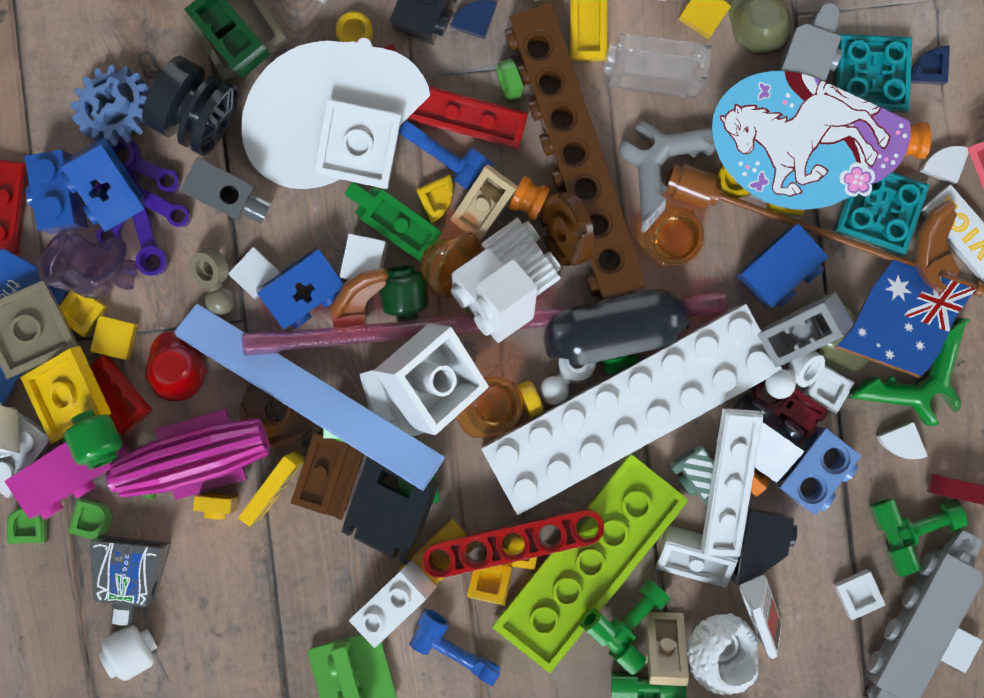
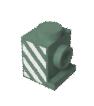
(696, 471)

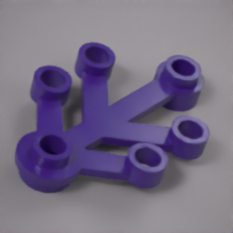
(153, 202)

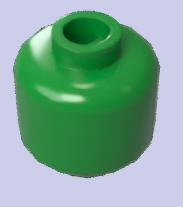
(93, 439)

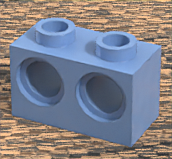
(812, 465)

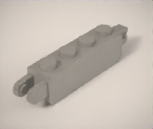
(813, 48)
(927, 620)

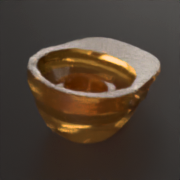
(673, 237)
(444, 258)
(494, 410)

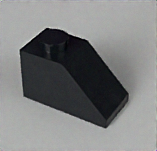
(764, 543)

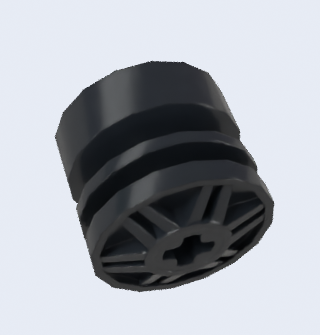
(190, 105)

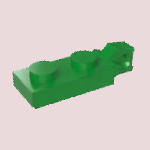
(393, 220)

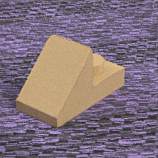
(484, 202)
(666, 649)

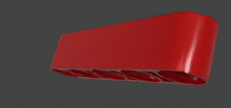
(497, 553)

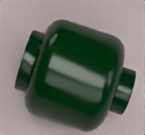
(404, 293)

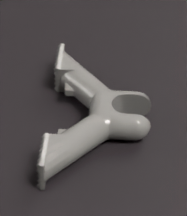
(651, 160)

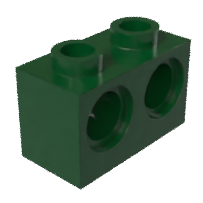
(228, 34)

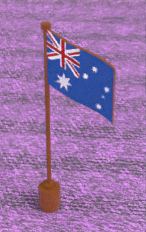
(901, 317)

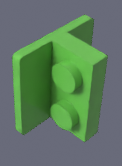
(351, 669)

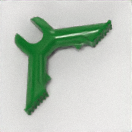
(920, 394)

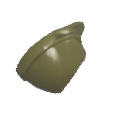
(760, 24)

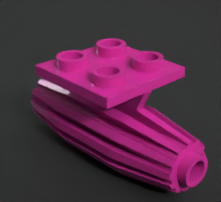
(191, 457)

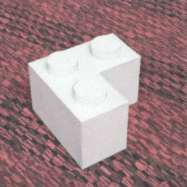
(495, 293)

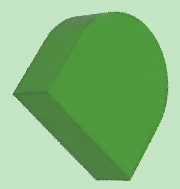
(509, 80)
(90, 518)
(25, 530)

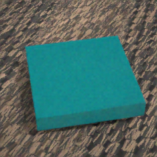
(876, 70)
(885, 215)

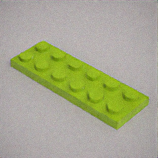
(571, 582)

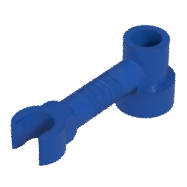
(467, 168)
(430, 636)

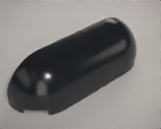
(616, 327)

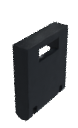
(386, 516)

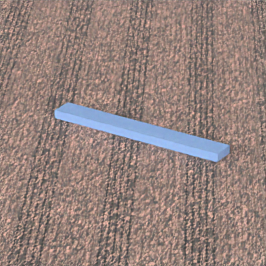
(312, 398)

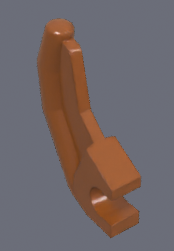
(932, 248)
(351, 301)

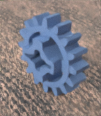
(111, 104)

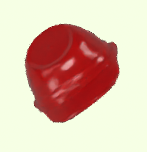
(174, 368)

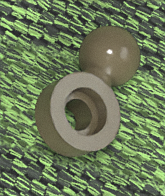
(209, 271)

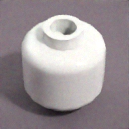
(127, 652)

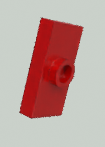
(122, 398)

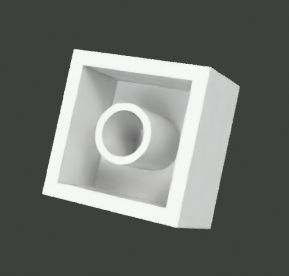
(431, 378)

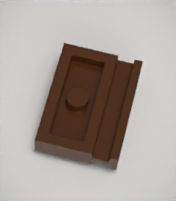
(327, 476)

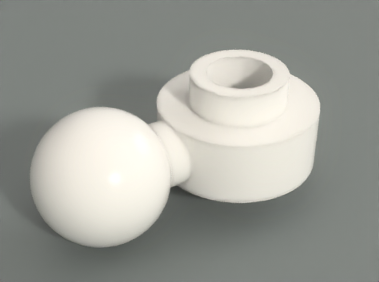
(800, 371)
(555, 389)

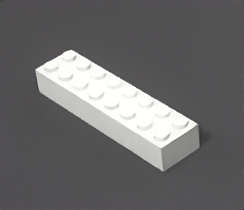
(630, 409)

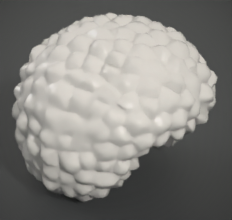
(723, 654)

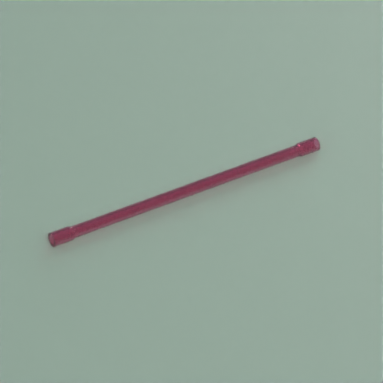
(274, 341)

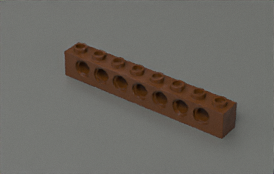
(542, 26)

